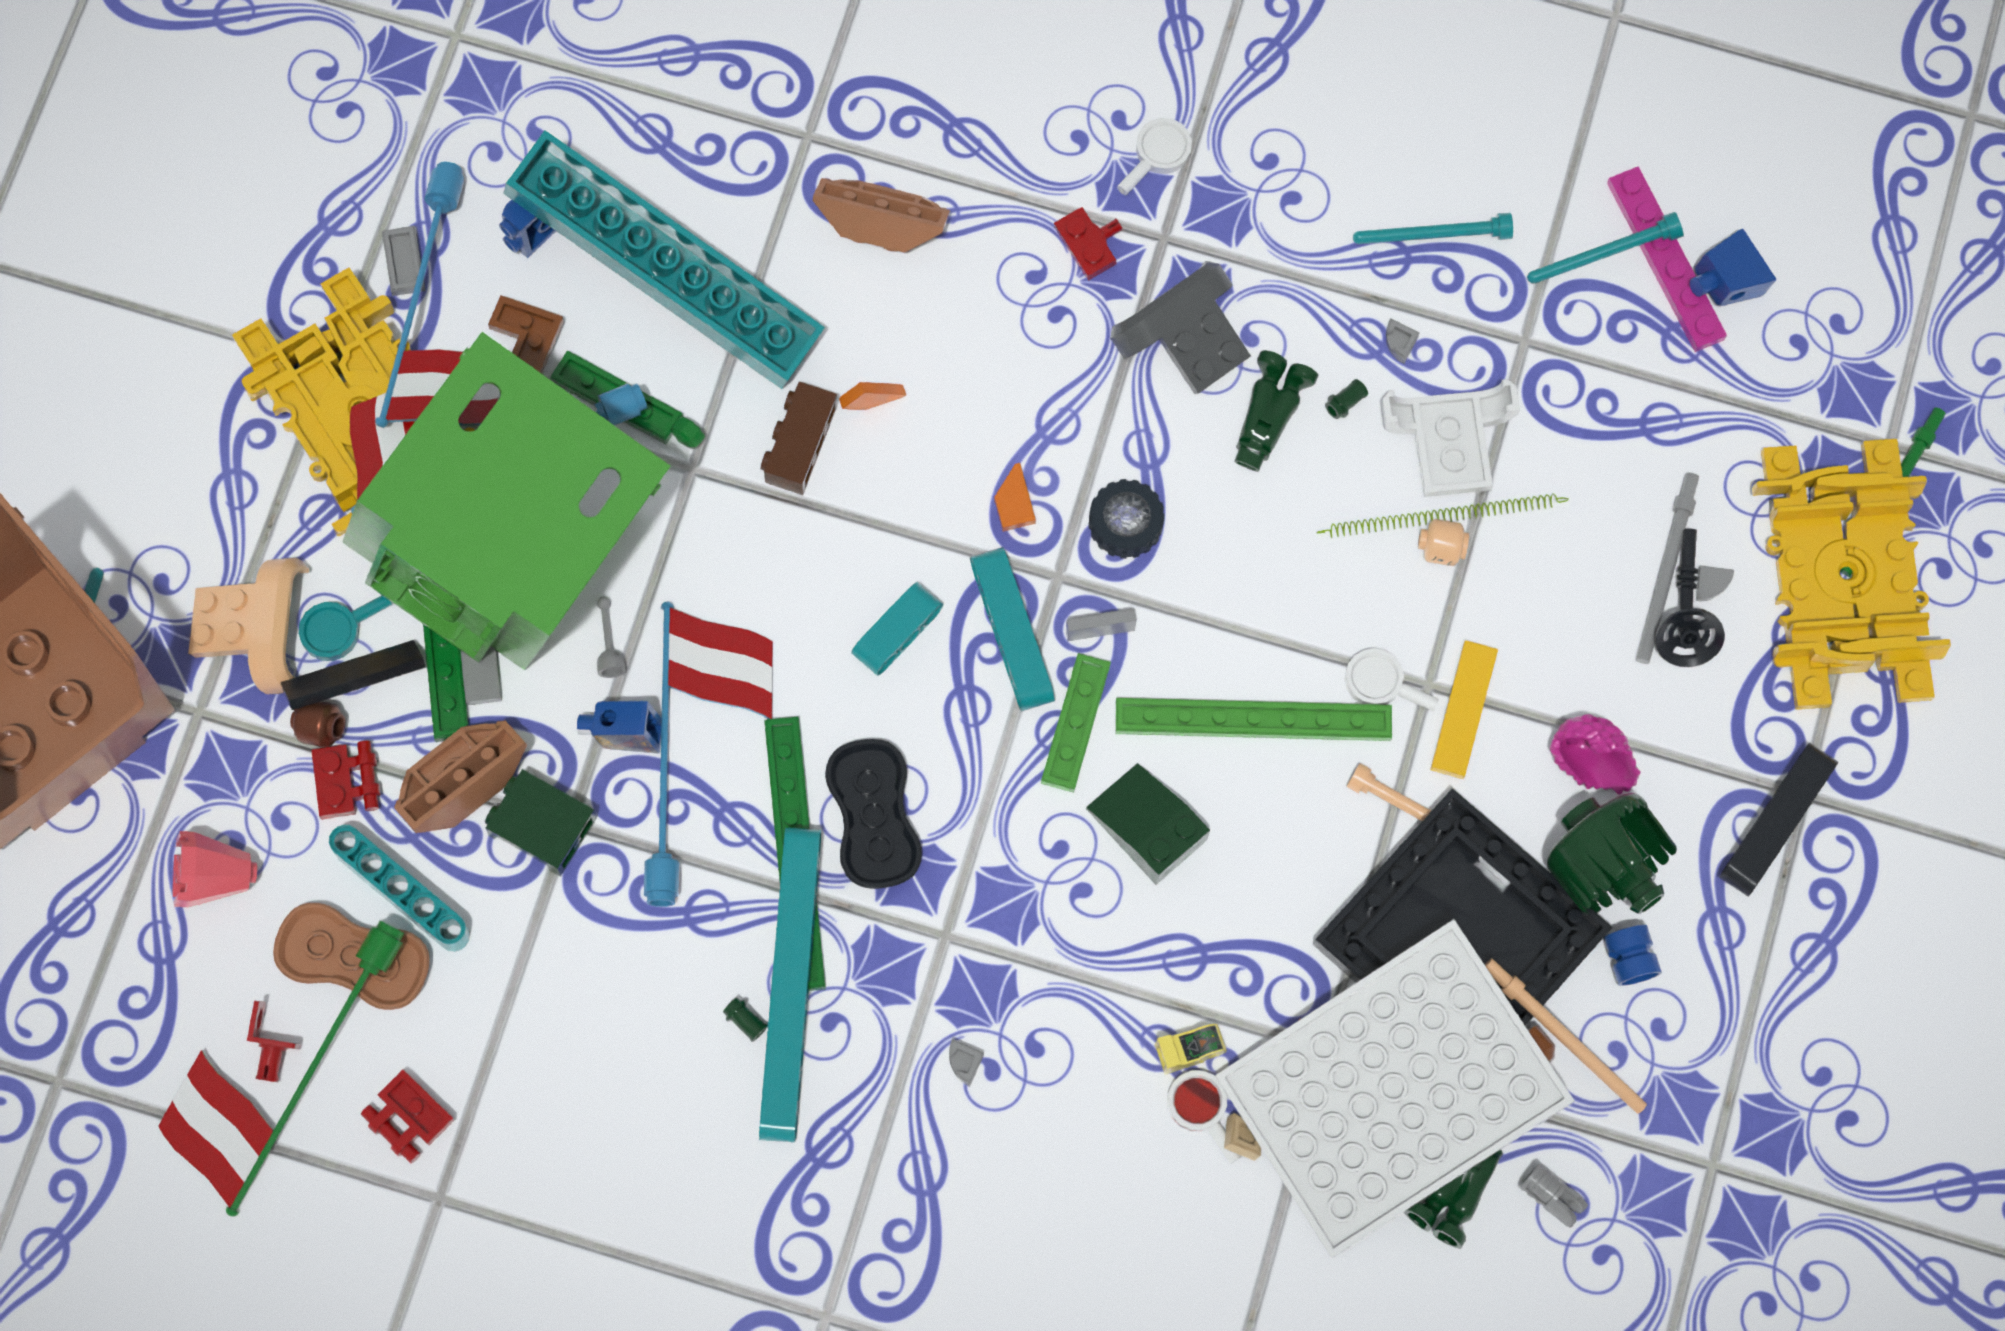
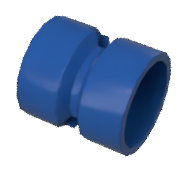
(1632, 955)

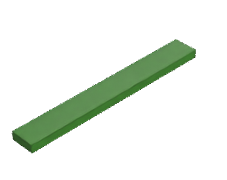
(1253, 719)

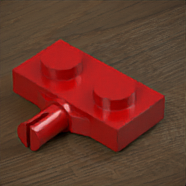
(1088, 241)

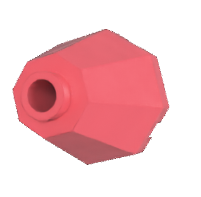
(209, 870)

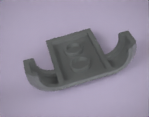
(1188, 327)

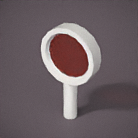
(1198, 1105)

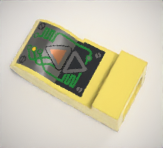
(1189, 1048)

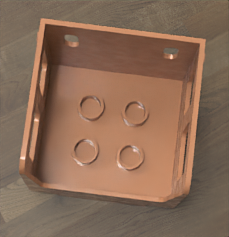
(68, 685)

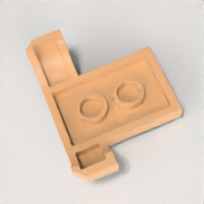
(249, 621)

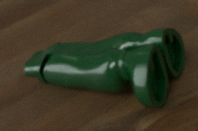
(1270, 408)
(1462, 1200)

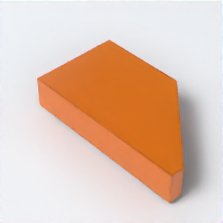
(1014, 501)

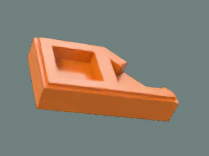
(869, 395)

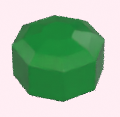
(687, 433)

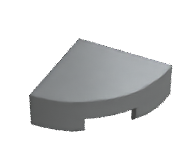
(1400, 339)
(1712, 582)
(964, 1061)

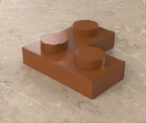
(531, 326)

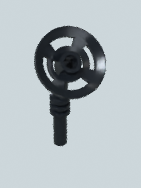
(1683, 620)

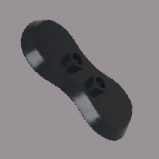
(877, 839)

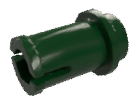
(1341, 403)
(745, 1019)

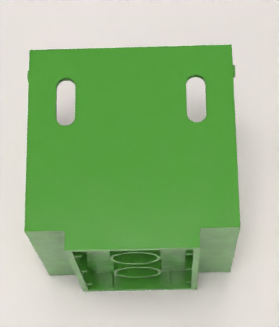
(487, 522)

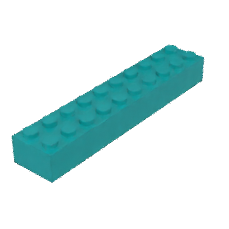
(662, 259)

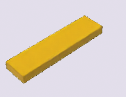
(1464, 709)

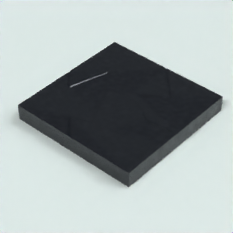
(1478, 876)

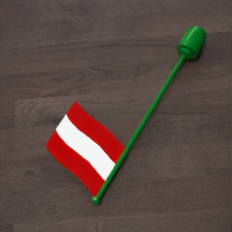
(222, 1128)

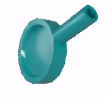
(332, 631)

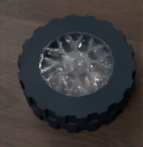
(1126, 518)

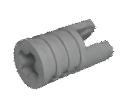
(1553, 1195)

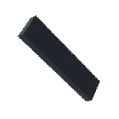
(352, 675)

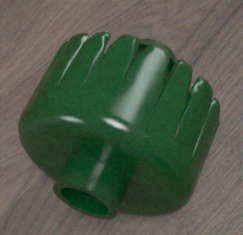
(1611, 852)

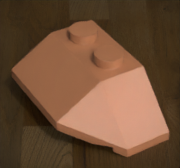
(879, 214)
(459, 776)

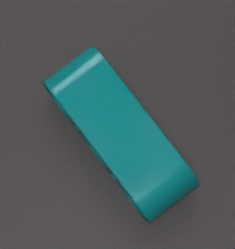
(897, 628)

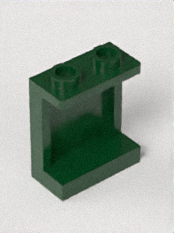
(540, 821)

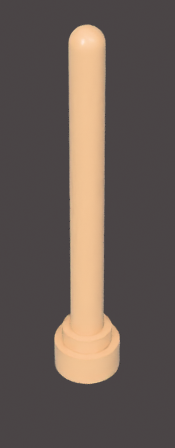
(1365, 781)

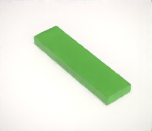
(1075, 723)

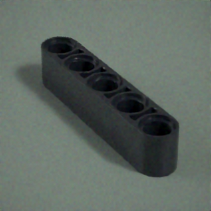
(1778, 819)

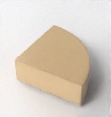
(1240, 1139)

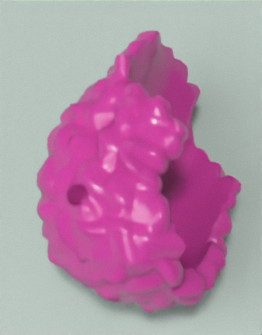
(1595, 754)

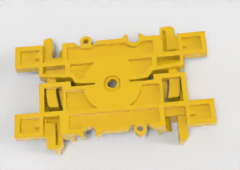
(315, 391)
(1881, 566)

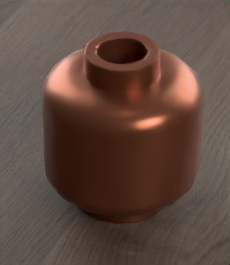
(318, 724)

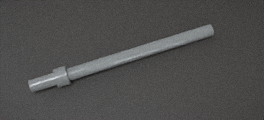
(1683, 507)

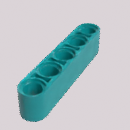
(1012, 629)
(387, 876)

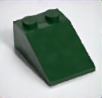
(1149, 822)

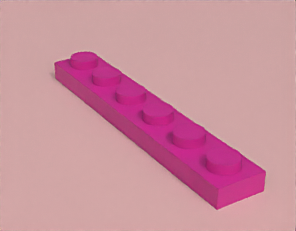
(1667, 261)

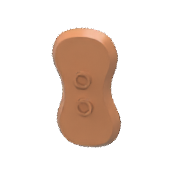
(321, 947)

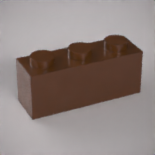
(799, 437)

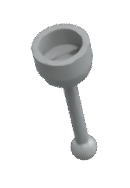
(610, 662)

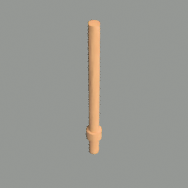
(1514, 989)

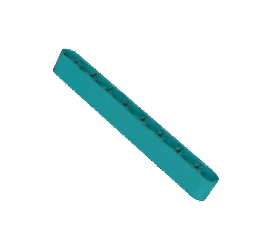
(789, 985)

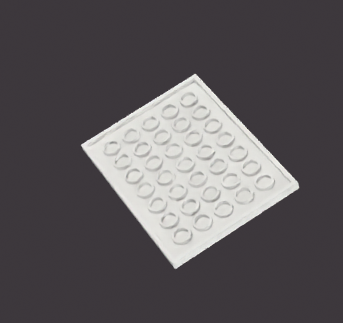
(1394, 1088)

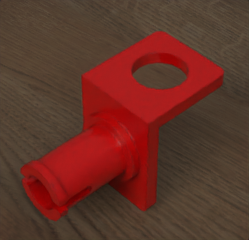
(271, 1049)

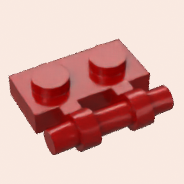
(334, 780)
(415, 1108)

